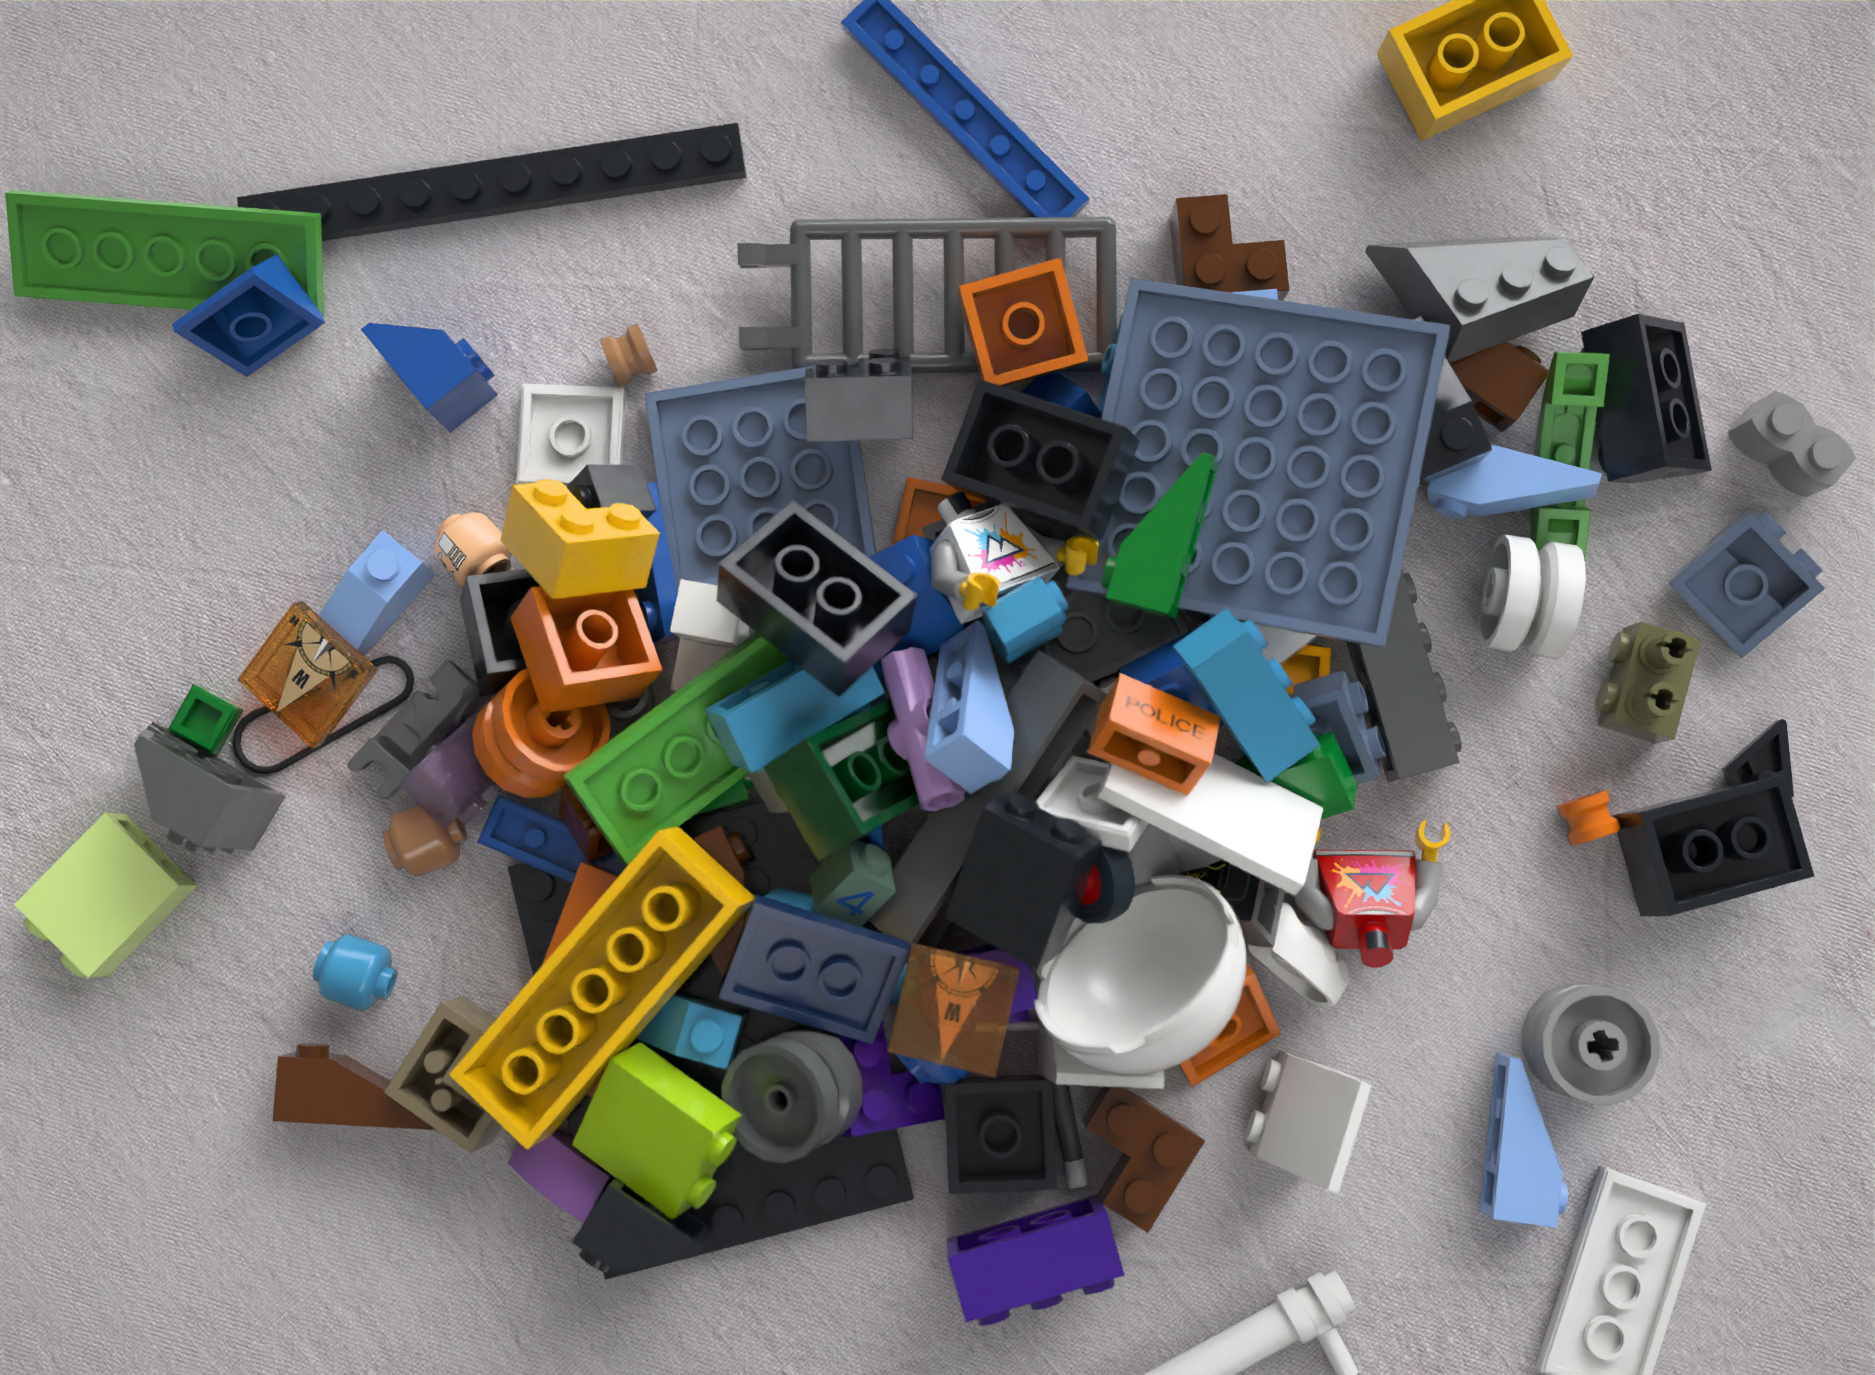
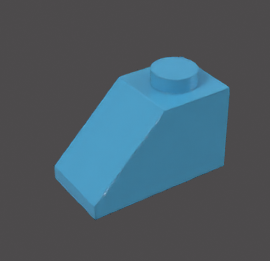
(696, 1030)

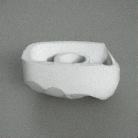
(1304, 960)

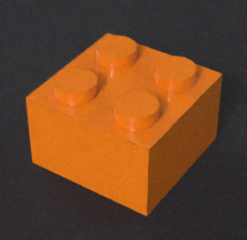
(1022, 324)
(585, 648)

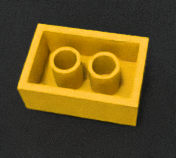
(1471, 59)

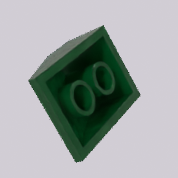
(844, 781)

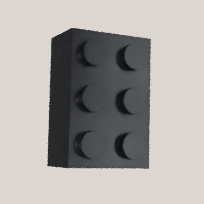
(1041, 459)
(815, 597)

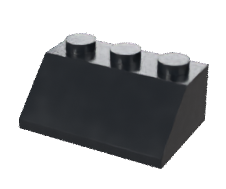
(1650, 403)

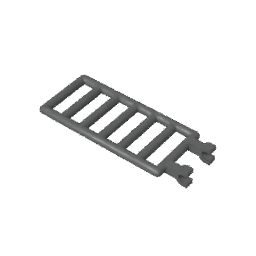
(902, 232)

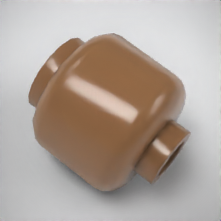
(420, 843)

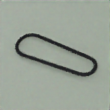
(332, 737)

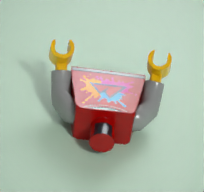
(1372, 895)

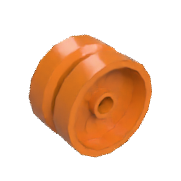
(534, 749)

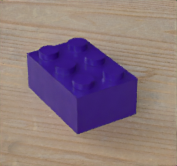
(1034, 1260)

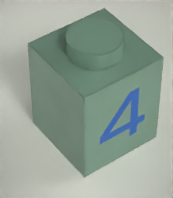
(853, 883)

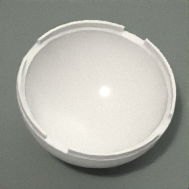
(1148, 982)

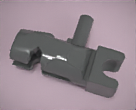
(419, 727)

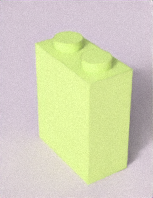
(104, 896)

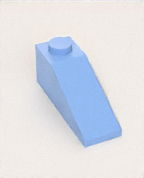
(1510, 483)
(375, 592)
(969, 714)
(1520, 1164)

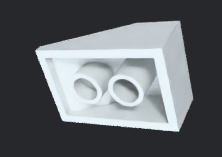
(1307, 1119)

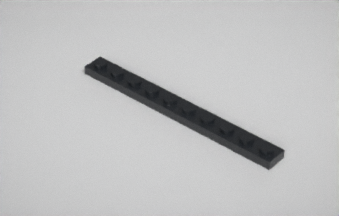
(516, 182)

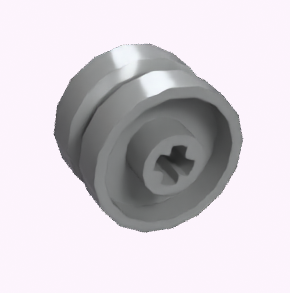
(1621, 1050)

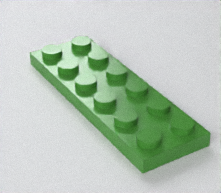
(151, 248)
(669, 758)

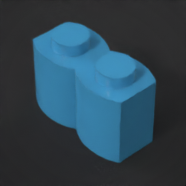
(1025, 619)

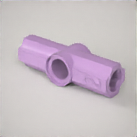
(911, 696)

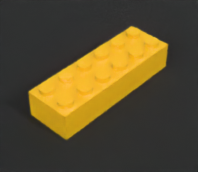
(602, 986)

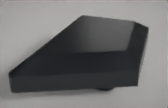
(1762, 758)

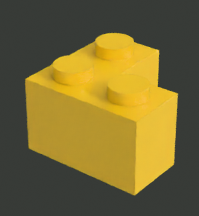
(575, 547)

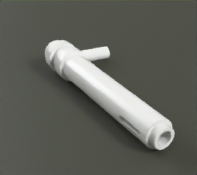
(1292, 1318)

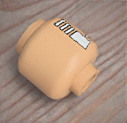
(470, 547)

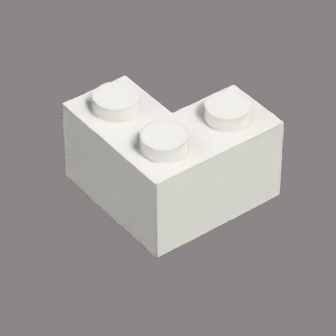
(704, 630)

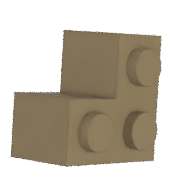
(425, 1082)

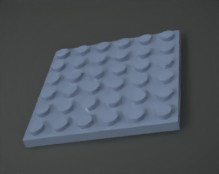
(1314, 443)

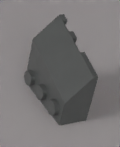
(1485, 286)
(201, 795)

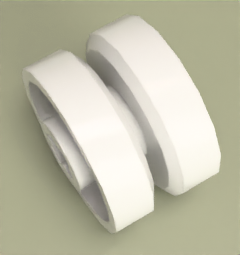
(1531, 596)

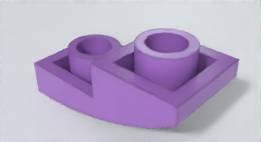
(562, 1174)

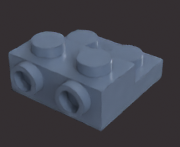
(1748, 581)
(1339, 709)

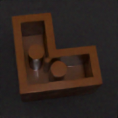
(1210, 260)
(1153, 1157)

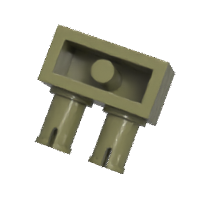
(1647, 682)

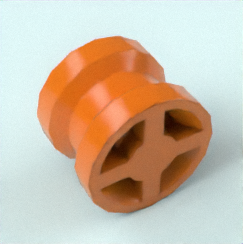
(1588, 817)

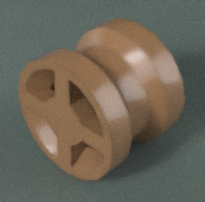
(628, 355)

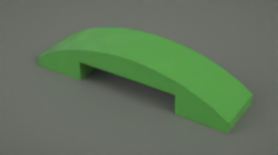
(1566, 436)

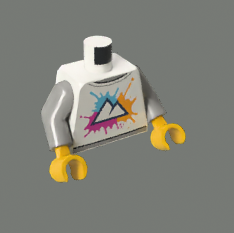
(995, 553)

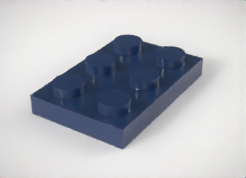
(813, 969)

